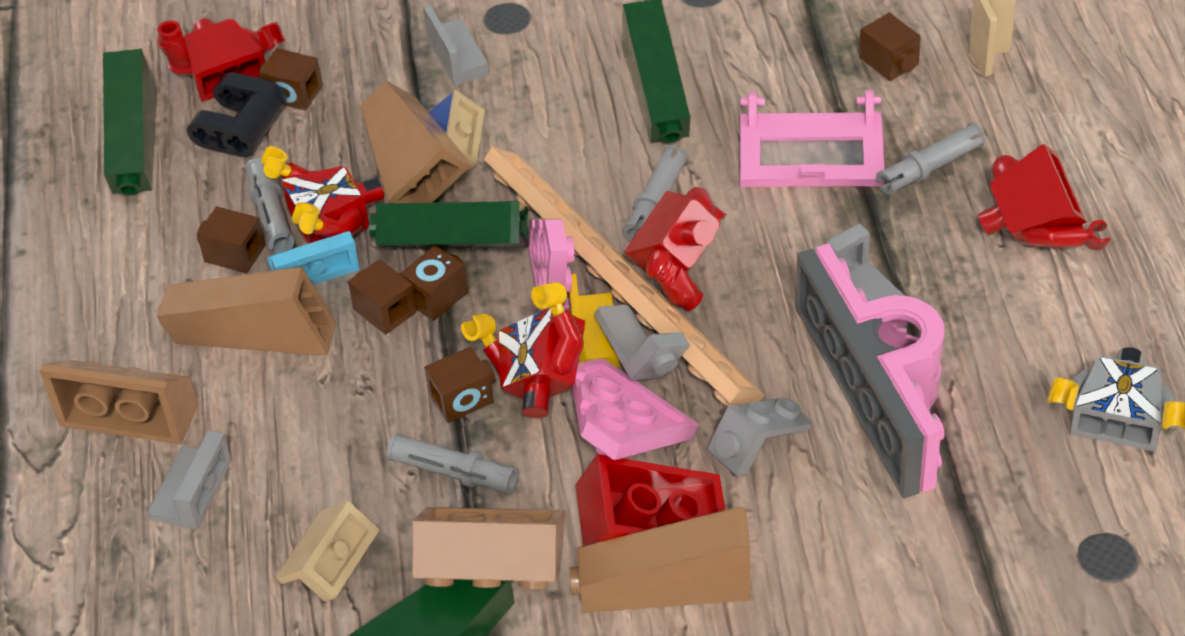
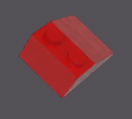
(638, 496)

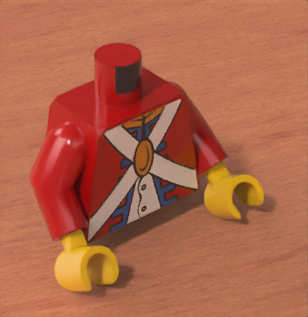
(322, 200)
(536, 353)

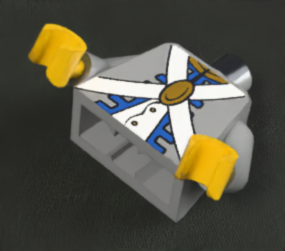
(1119, 401)

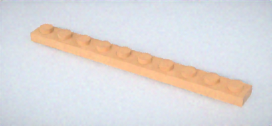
(628, 284)

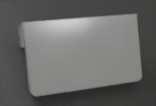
(455, 48)
(192, 482)

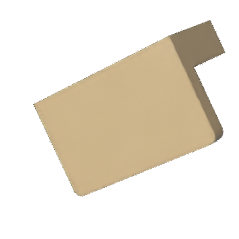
(990, 31)
(330, 550)

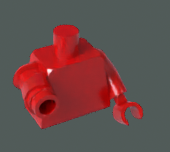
(216, 50)
(1038, 203)
(674, 241)

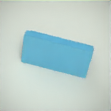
(320, 259)

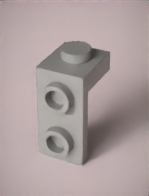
(854, 249)
(638, 354)
(747, 426)

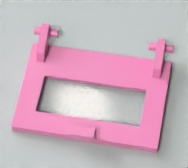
(811, 147)

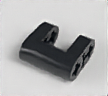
(256, 105)

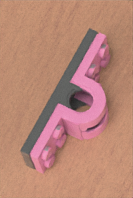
(879, 367)

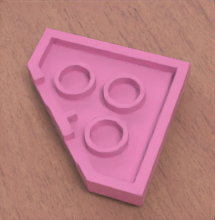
(550, 253)
(623, 414)

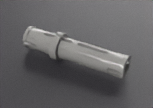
(918, 165)
(660, 182)
(266, 194)
(469, 468)

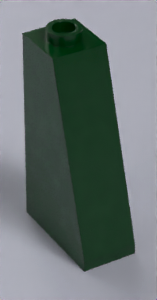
(654, 71)
(128, 121)
(450, 224)
(444, 611)

